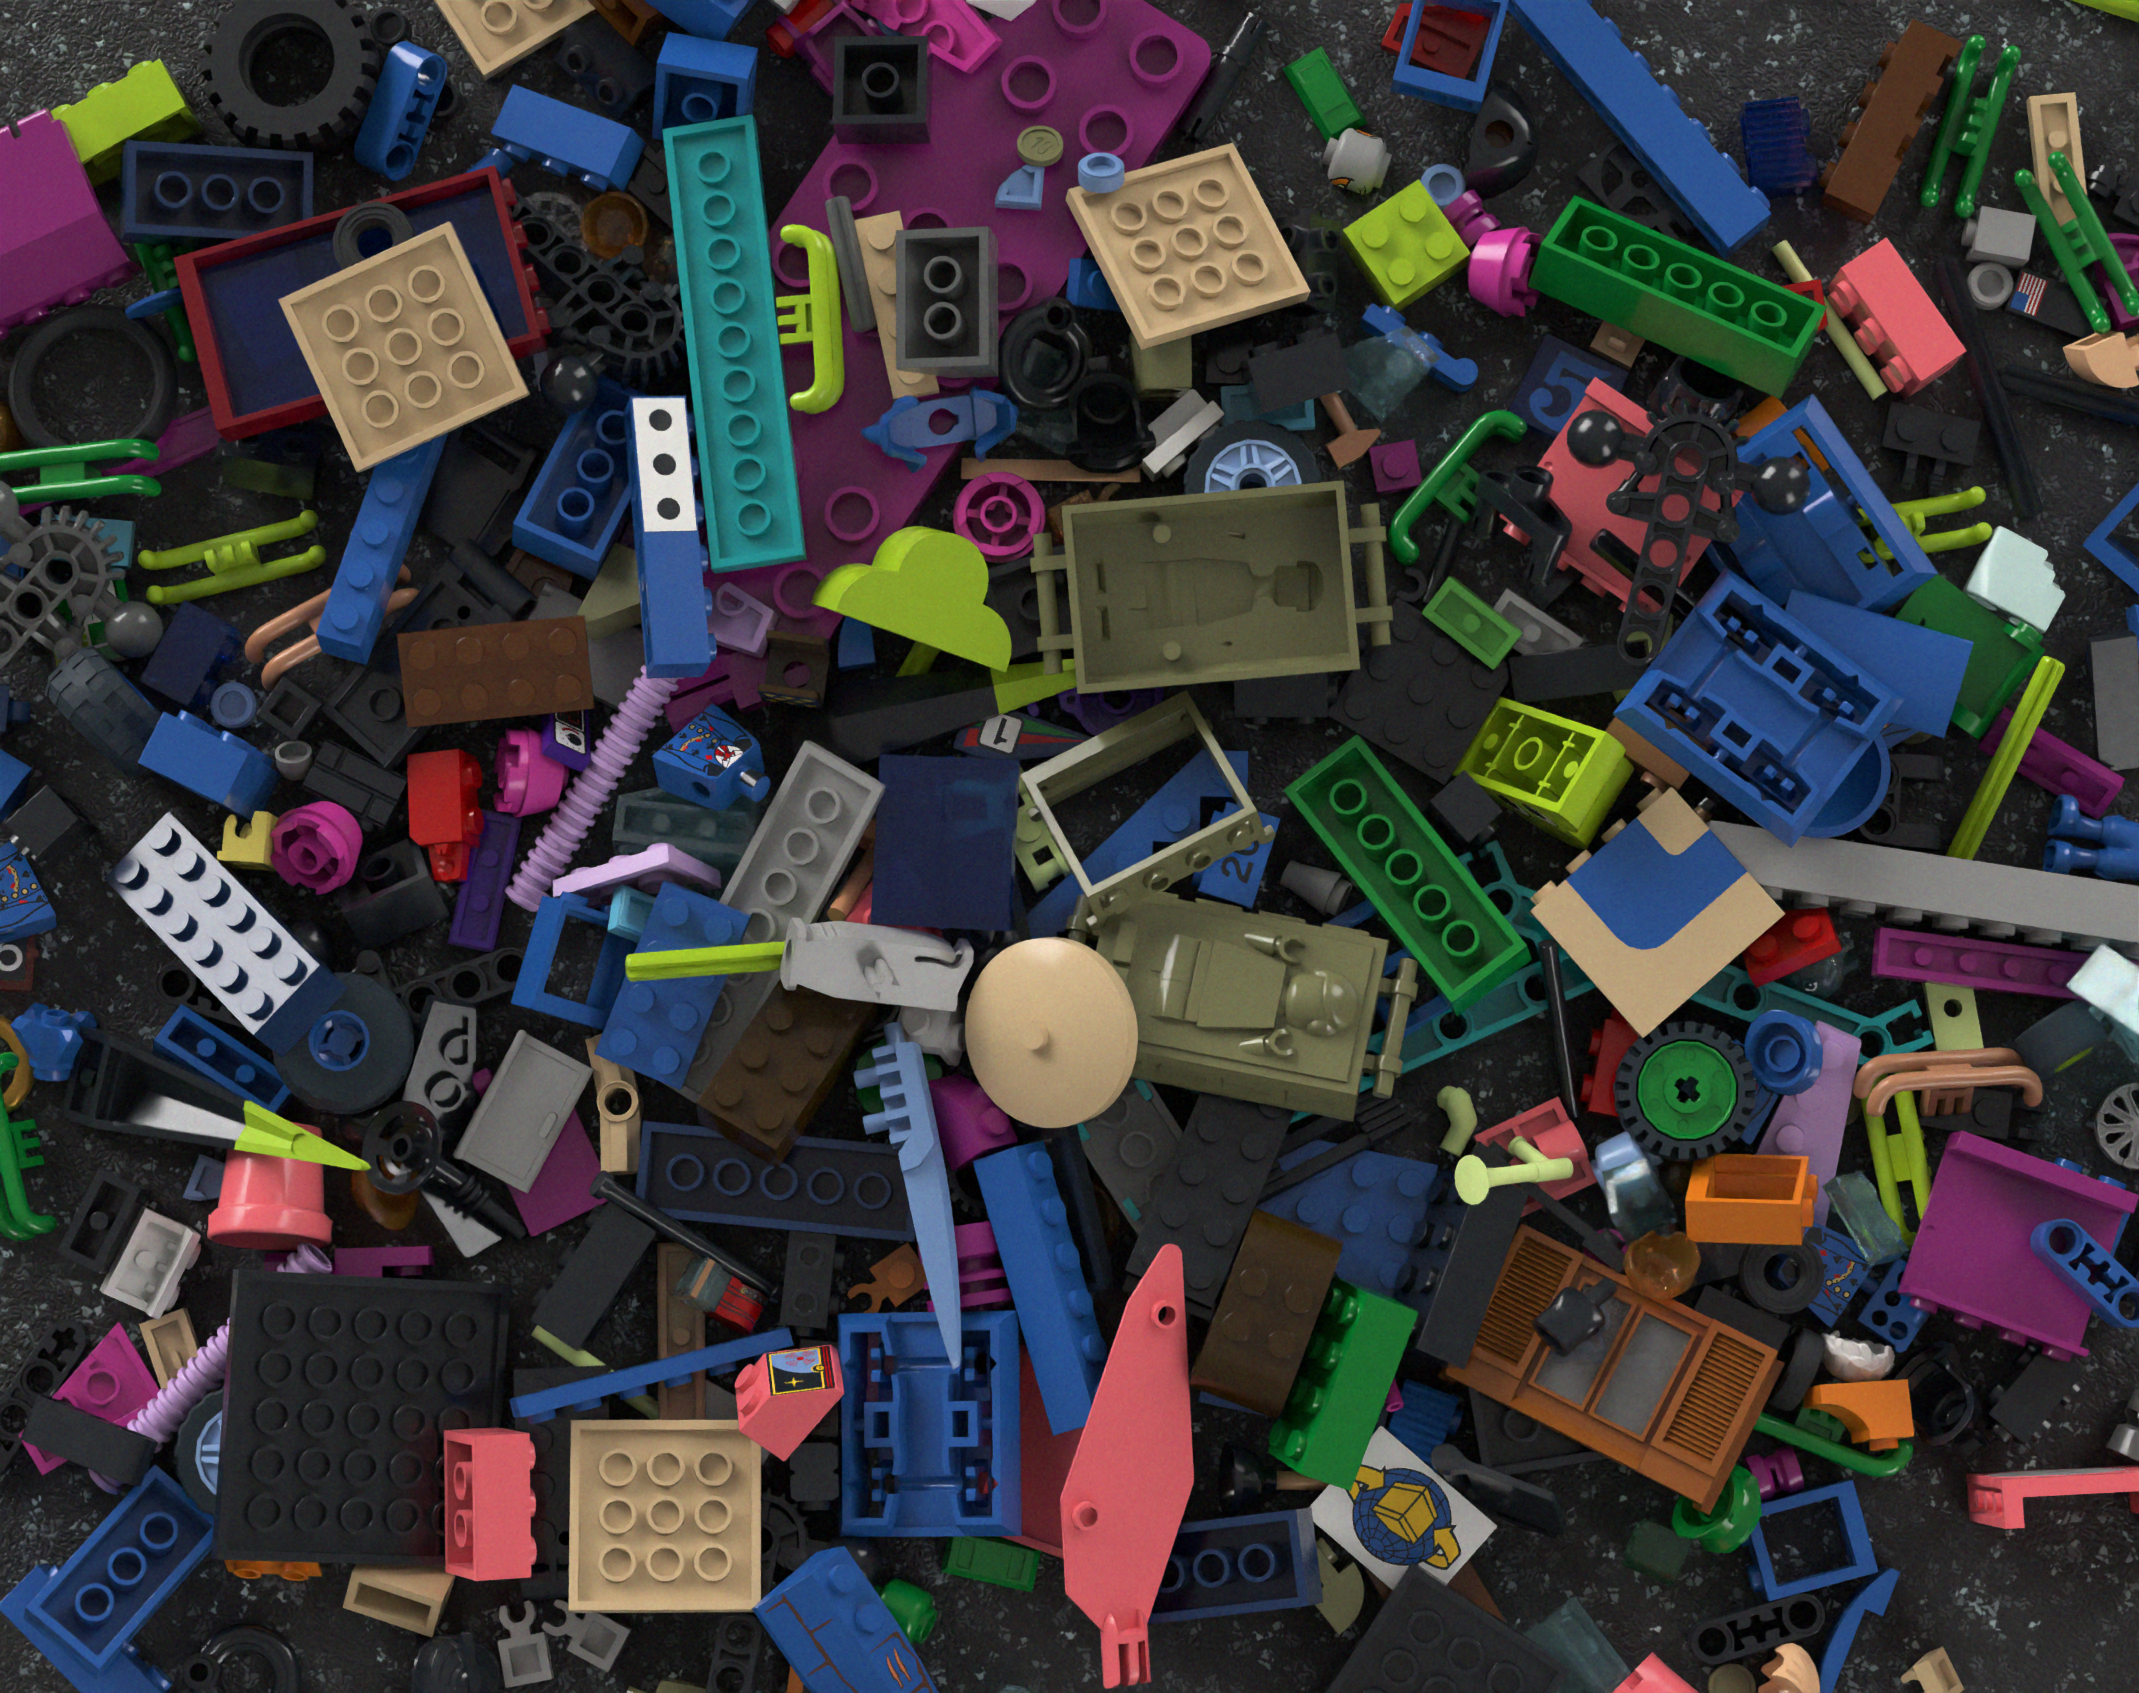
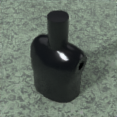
(1573, 1317)

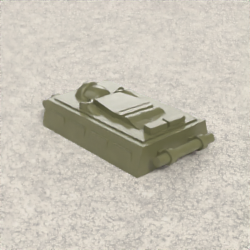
(1211, 587)
(1254, 1001)

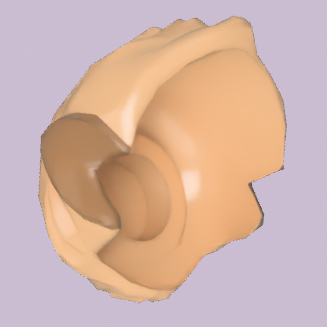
(1790, 1671)

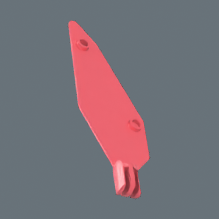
(1132, 1473)

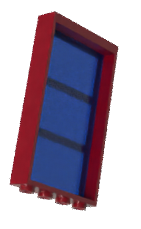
(245, 341)

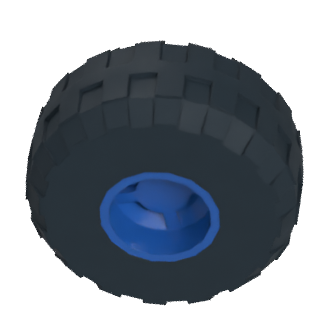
(104, 707)
(353, 1051)

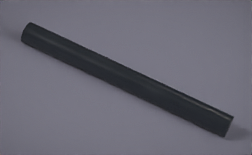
(1560, 1027)

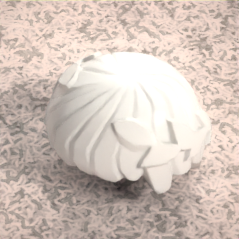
(1856, 1359)

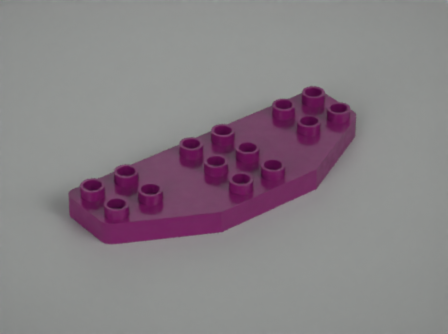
(1095, 73)

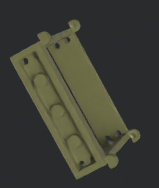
(1115, 751)

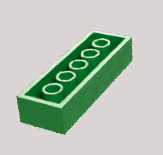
(1676, 296)
(1407, 875)

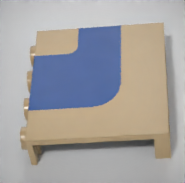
(1655, 910)

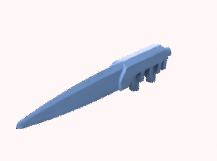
(915, 1133)

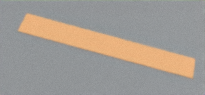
(1043, 470)

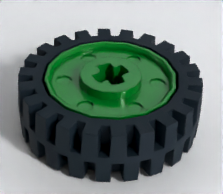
(1720, 1086)

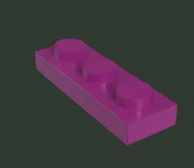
(2059, 767)

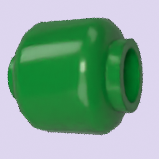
(909, 1607)

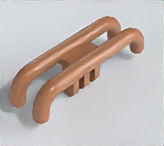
(310, 612)
(1945, 1078)

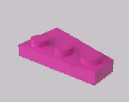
(952, 26)
(107, 1383)

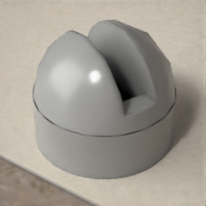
(294, 759)

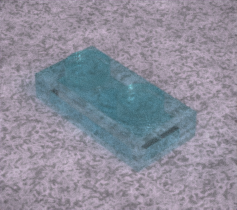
(1866, 1218)

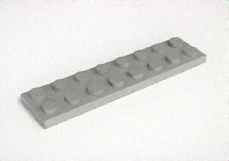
(786, 875)

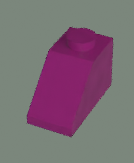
(968, 1121)

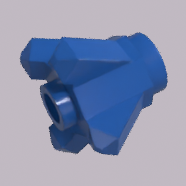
(51, 1039)

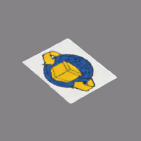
(1401, 1515)

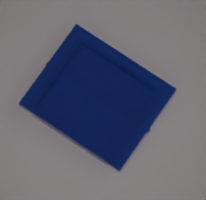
(945, 842)

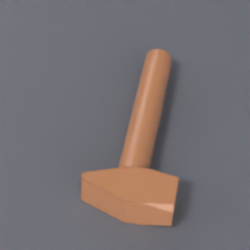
(1352, 442)
(858, 878)

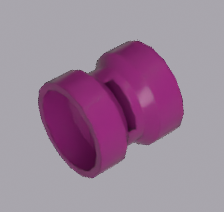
(1470, 218)
(1784, 1472)

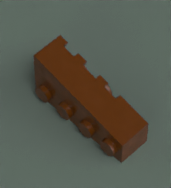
(1888, 121)

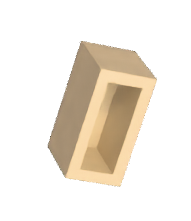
(400, 1594)

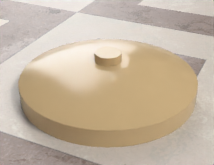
(1051, 1032)

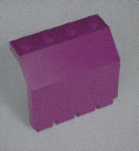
(51, 226)

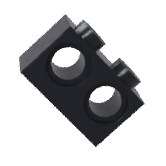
(1464, 812)

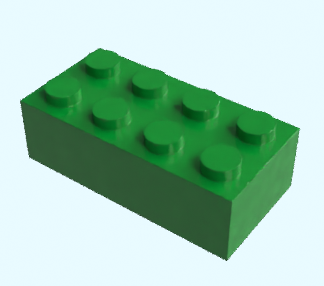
(1342, 1383)

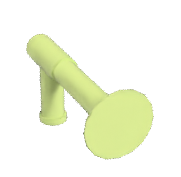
(1474, 1179)

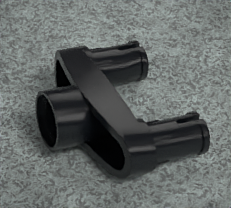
(1526, 503)

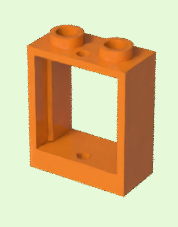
(1751, 1199)

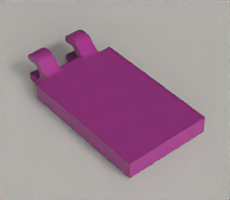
(564, 1179)

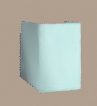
(2015, 581)

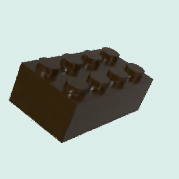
(784, 1069)

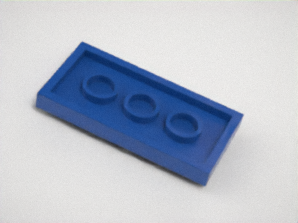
(663, 1021)

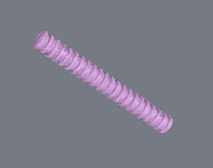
(590, 790)
(202, 1374)

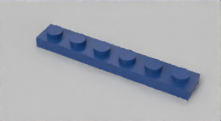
(632, 1381)

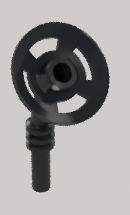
(424, 1152)

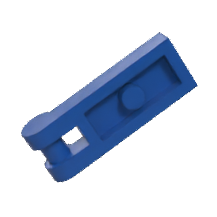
(1454, 374)

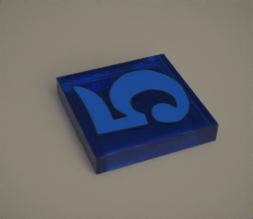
(1558, 385)

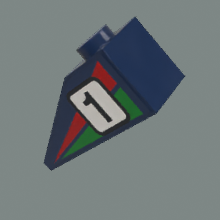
(1016, 738)

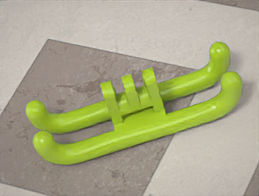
(816, 320)
(1913, 514)
(233, 560)
(1899, 1158)

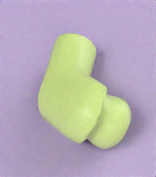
(1461, 1116)

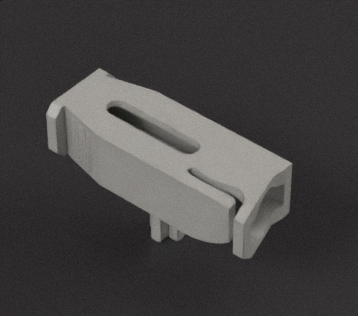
(875, 963)

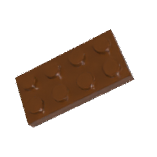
(496, 670)

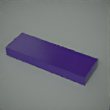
(483, 895)

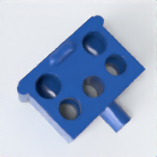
(1900, 1321)

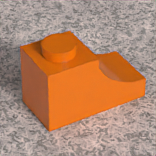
(1870, 1410)

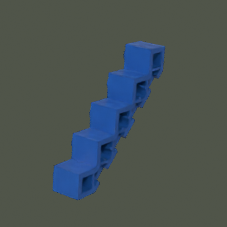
(1160, 822)

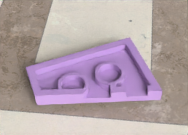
(640, 871)

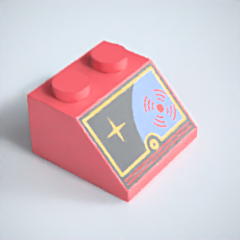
(787, 1396)

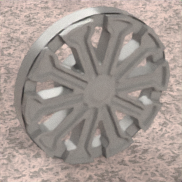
(2127, 1126)

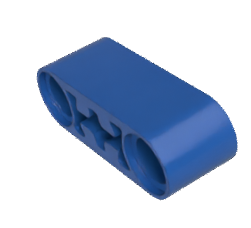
(400, 110)
(2087, 1252)

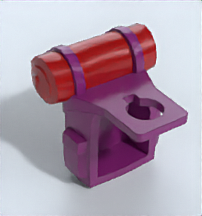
(812, 33)

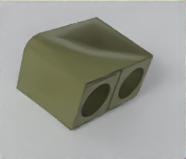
(1161, 370)

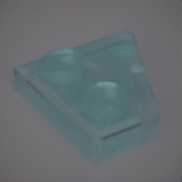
(1387, 369)

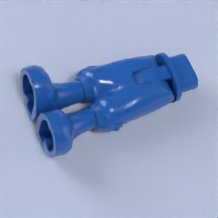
(2119, 837)

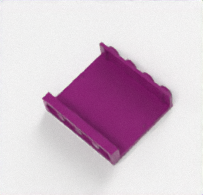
(1977, 1250)

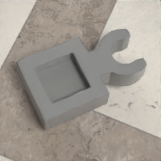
(595, 1636)
(525, 1654)

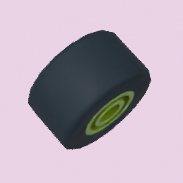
(2060, 1040)

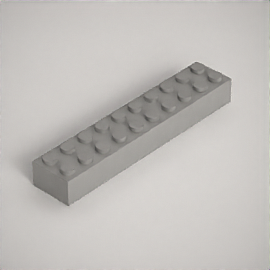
(1939, 890)

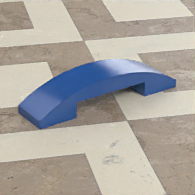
(1870, 1595)

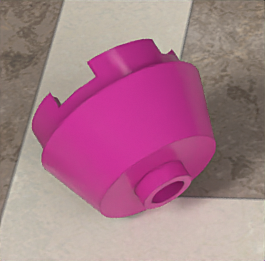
(1502, 270)
(999, 515)
(526, 776)
(316, 846)

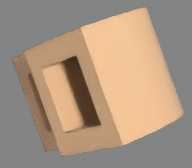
(2105, 359)

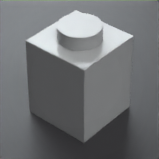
(1999, 237)

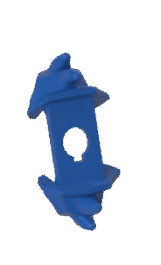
(979, 417)

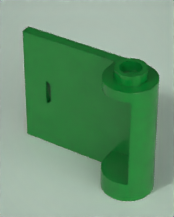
(1999, 652)

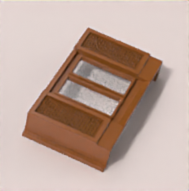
(1646, 1391)

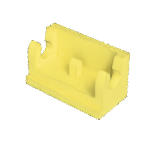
(252, 847)

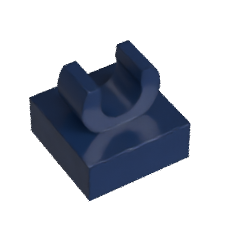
(12, 711)

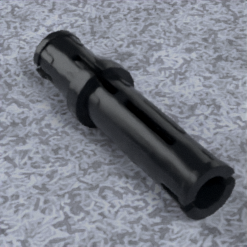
(1223, 76)

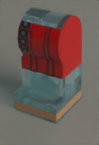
(720, 1295)

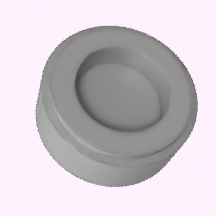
(1990, 285)

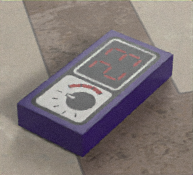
(567, 738)

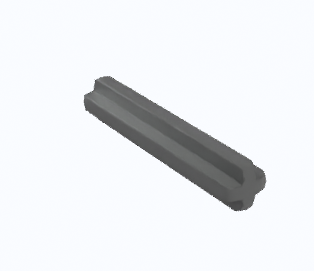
(850, 264)

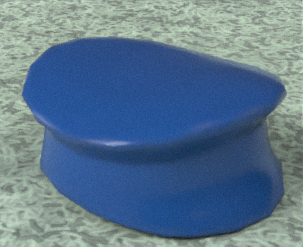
(1784, 1052)

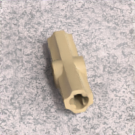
(618, 1133)

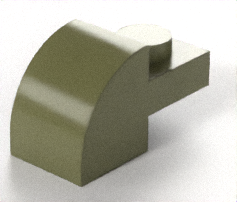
(1340, 1589)

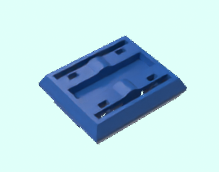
(1821, 541)
(1757, 708)
(930, 1426)

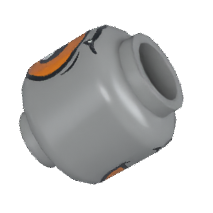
(1357, 161)

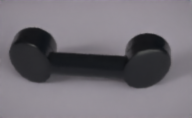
(392, 27)

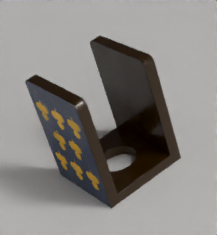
(791, 648)

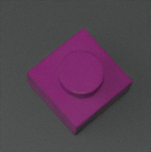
(1395, 467)

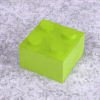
(1405, 247)

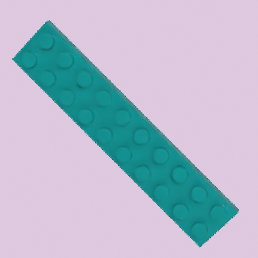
(734, 344)

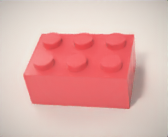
(1894, 319)
(488, 1503)

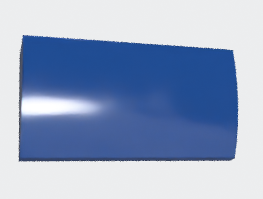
(1907, 658)

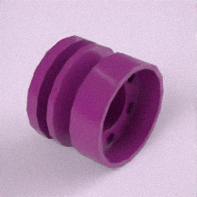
(977, 1269)

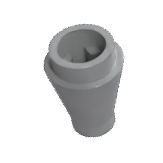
(1320, 888)

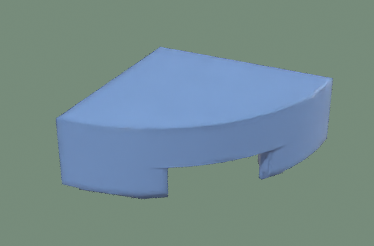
(1022, 189)
(205, 1179)

